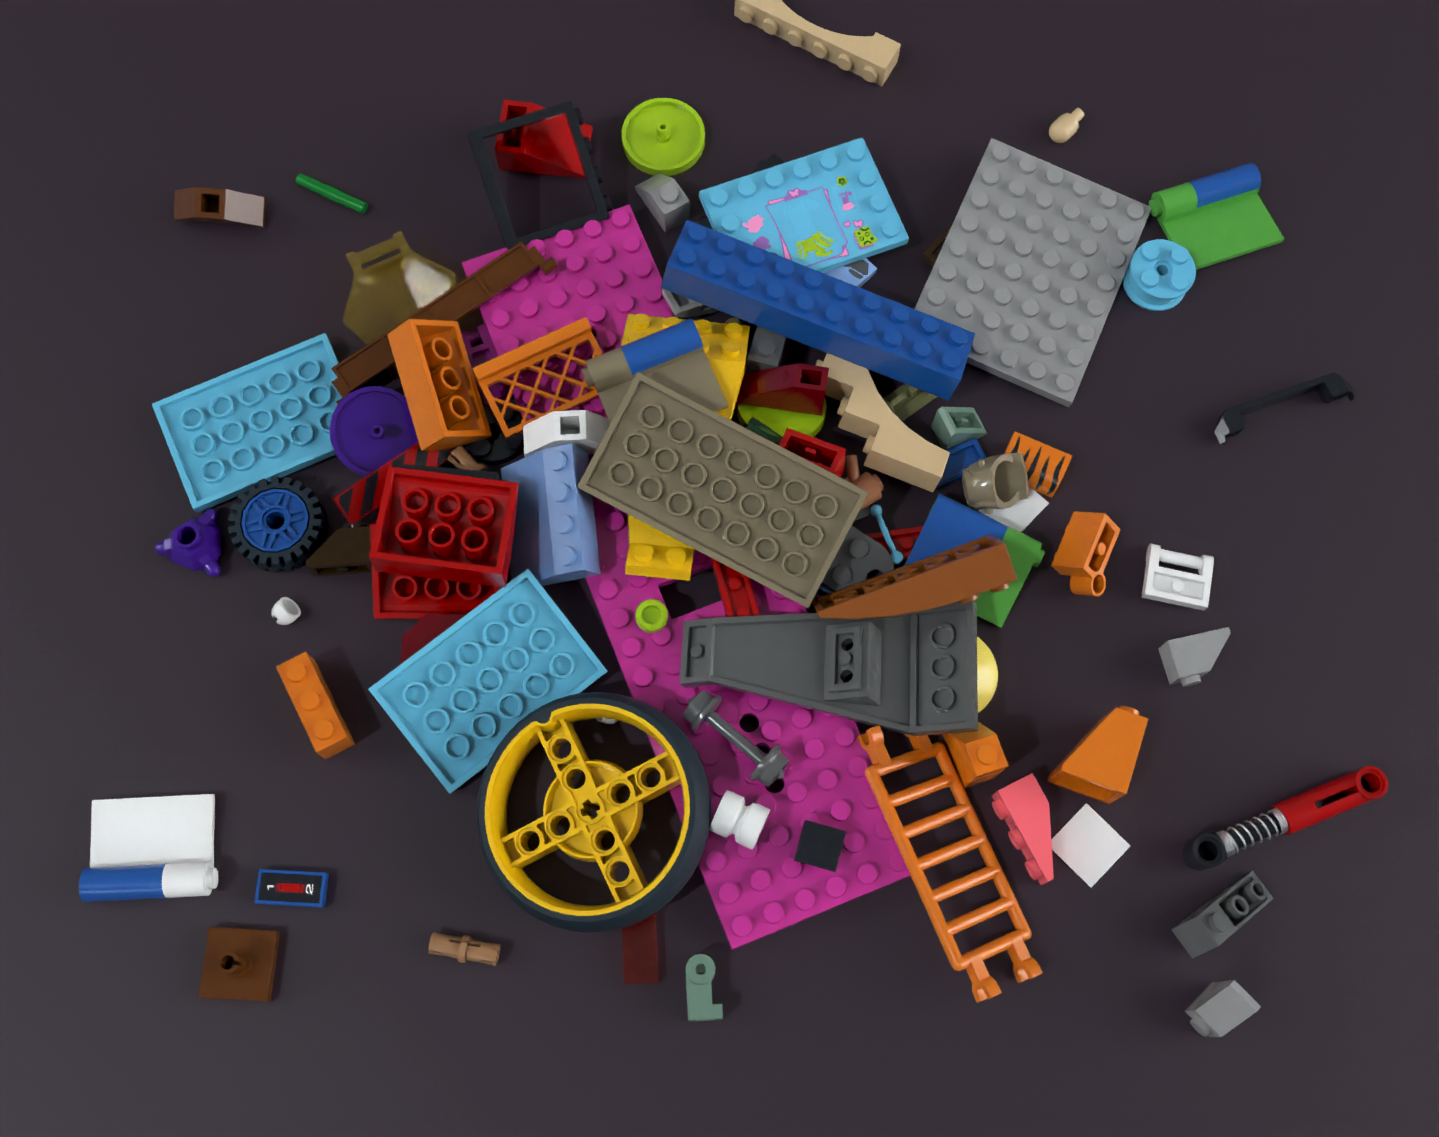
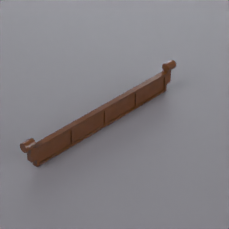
(449, 306)

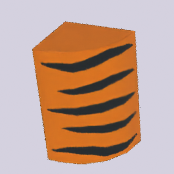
(1043, 463)

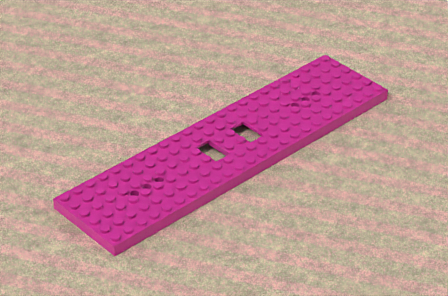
(759, 891)

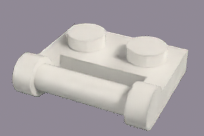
(1175, 585)

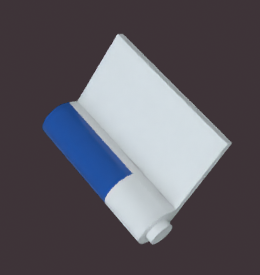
(150, 849)

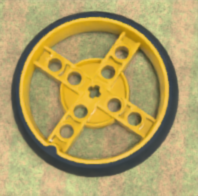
(510, 853)

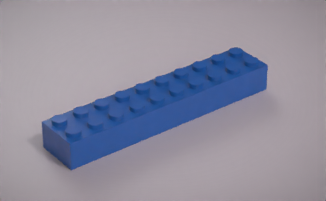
(817, 310)

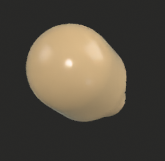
(1065, 126)

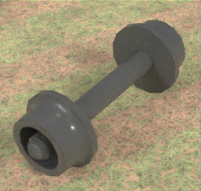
(702, 710)

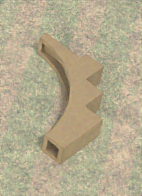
(889, 442)

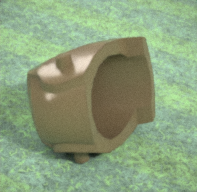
(996, 482)

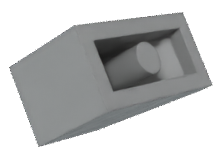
(665, 201)
(1192, 656)
(1221, 1008)

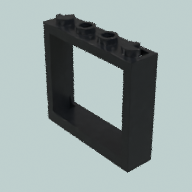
(583, 150)

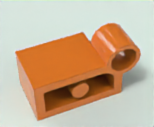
(1086, 551)

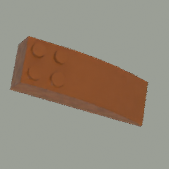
(926, 583)

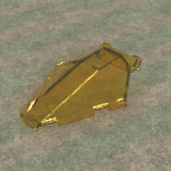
(392, 288)

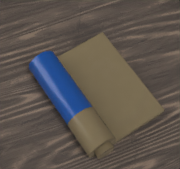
(668, 357)

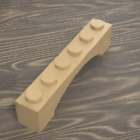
(866, 56)

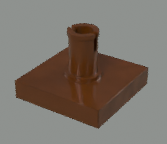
(239, 964)

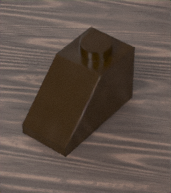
(343, 553)

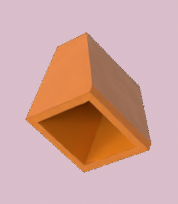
(1104, 757)

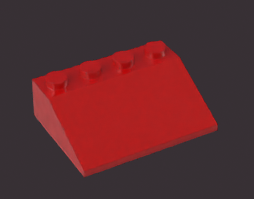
(445, 527)
(414, 597)

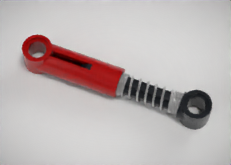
(1288, 816)

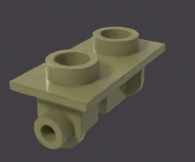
(907, 401)

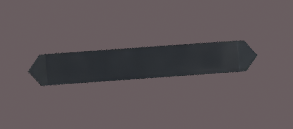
(1330, 388)

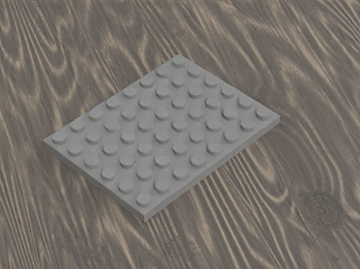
(1033, 269)

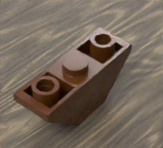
(219, 207)

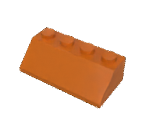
(438, 384)

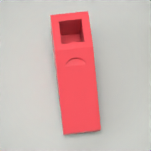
(1028, 817)

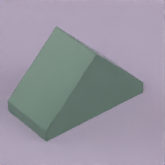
(956, 426)

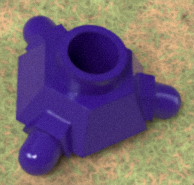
(195, 544)

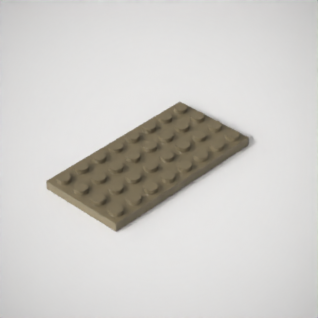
(722, 490)

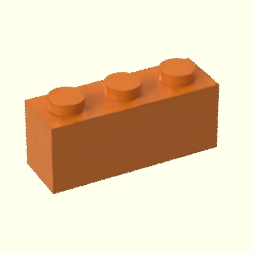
(315, 705)

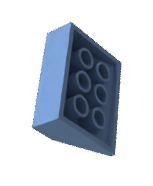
(553, 517)

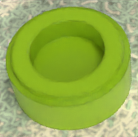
(651, 616)

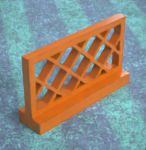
(528, 357)

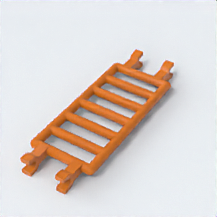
(982, 983)

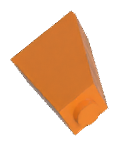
(976, 755)

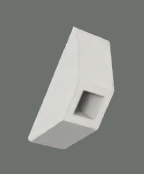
(565, 427)

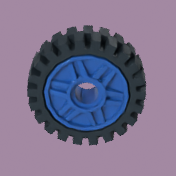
(264, 506)

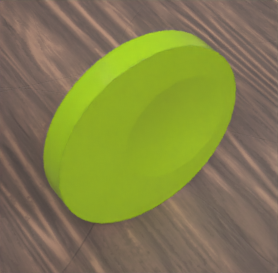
(663, 136)
(781, 420)

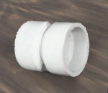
(739, 819)

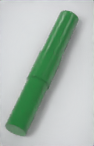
(331, 193)

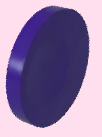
(371, 428)

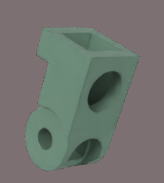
(699, 975)

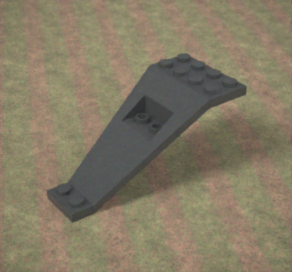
(907, 669)

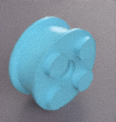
(1159, 275)

